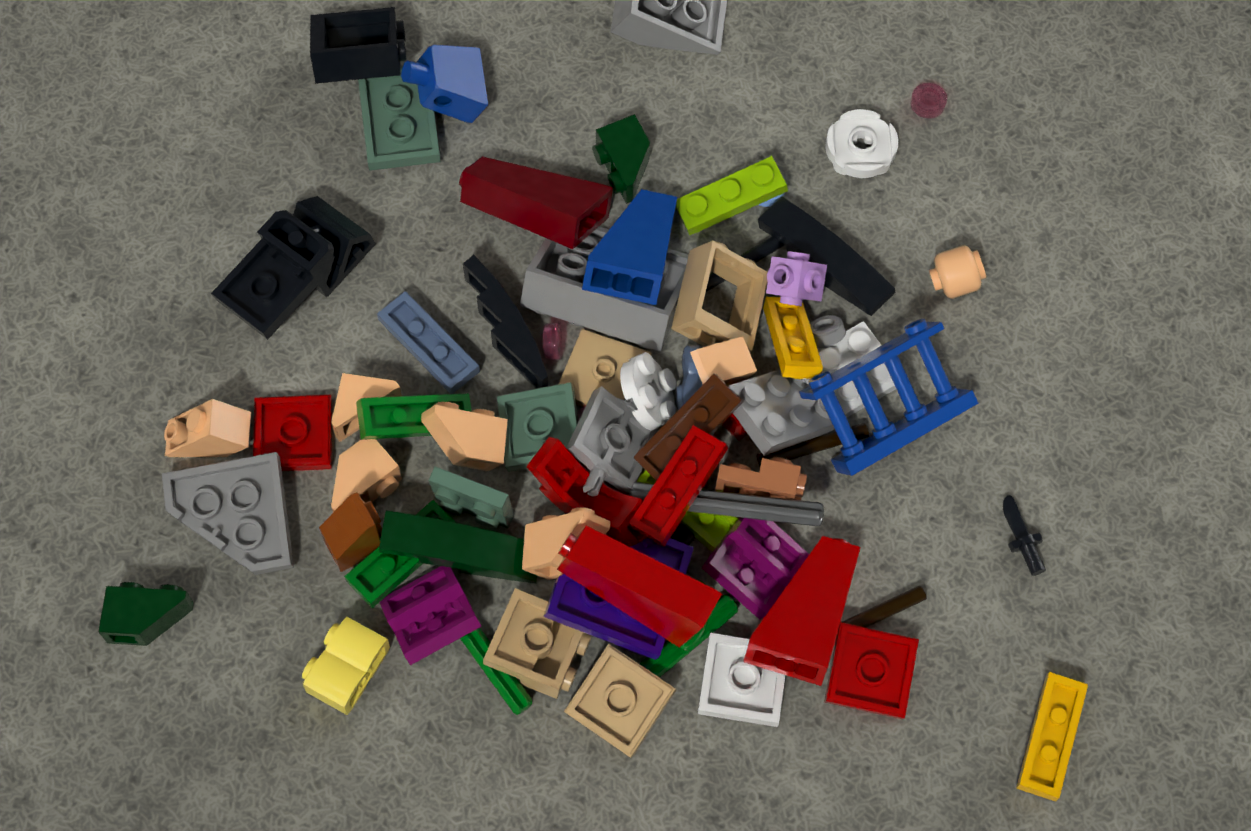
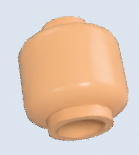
(958, 271)

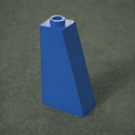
(633, 251)

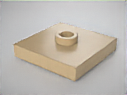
(597, 363)
(620, 700)

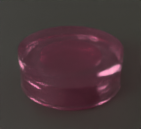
(928, 100)
(552, 341)

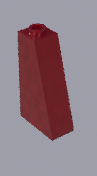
(536, 199)

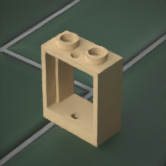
(751, 286)

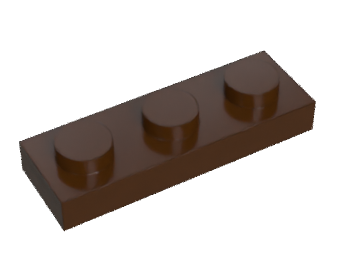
(705, 409)

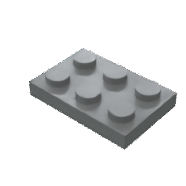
(777, 414)

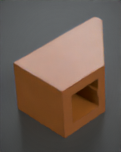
(352, 532)

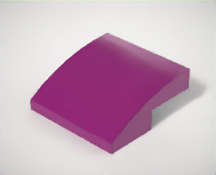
(755, 563)
(429, 614)

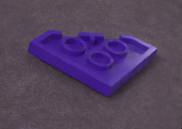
(587, 612)

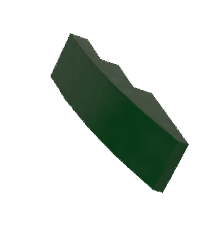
(454, 546)

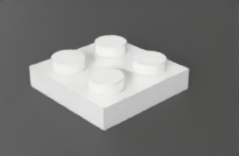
(855, 344)
(738, 688)

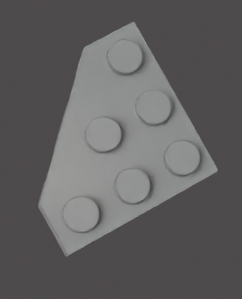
(236, 509)

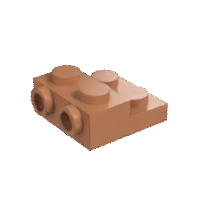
(775, 479)

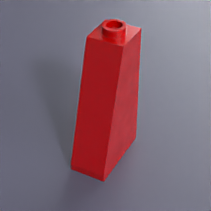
(638, 585)
(805, 619)

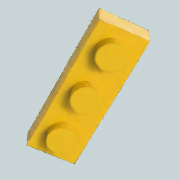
(792, 339)
(1052, 736)

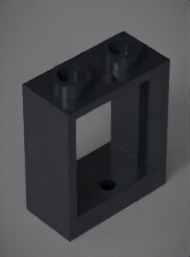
(343, 49)

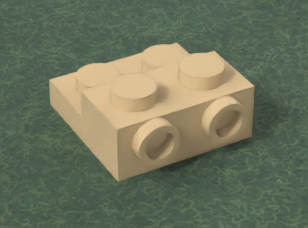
(535, 646)

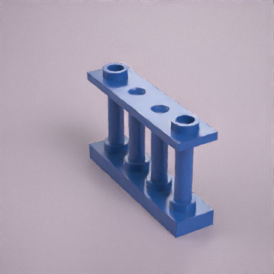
(918, 417)

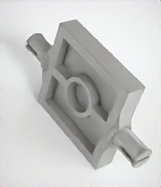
(608, 441)

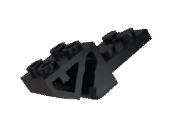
(293, 258)

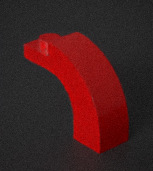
(563, 485)

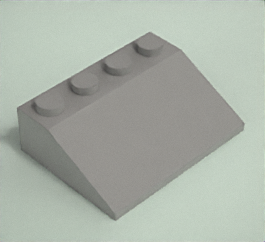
(671, 23)
(555, 289)

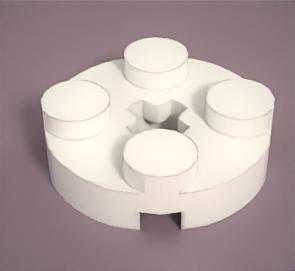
(858, 162)
(650, 390)

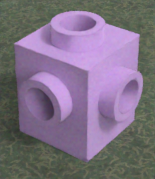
(796, 278)

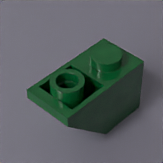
(625, 153)
(141, 614)

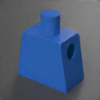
(449, 81)

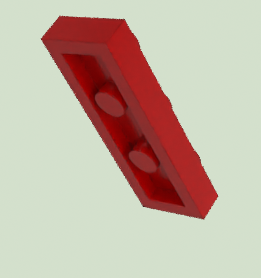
(678, 485)

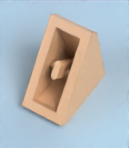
(726, 359)
(352, 389)

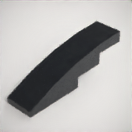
(846, 270)
(510, 331)

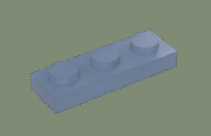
(428, 342)

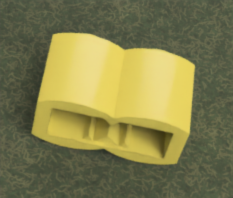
(345, 664)

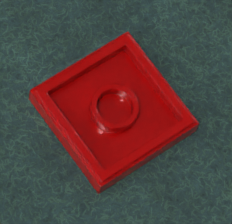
(295, 429)
(871, 671)

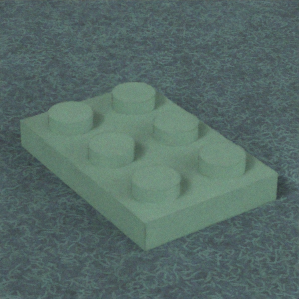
(396, 124)

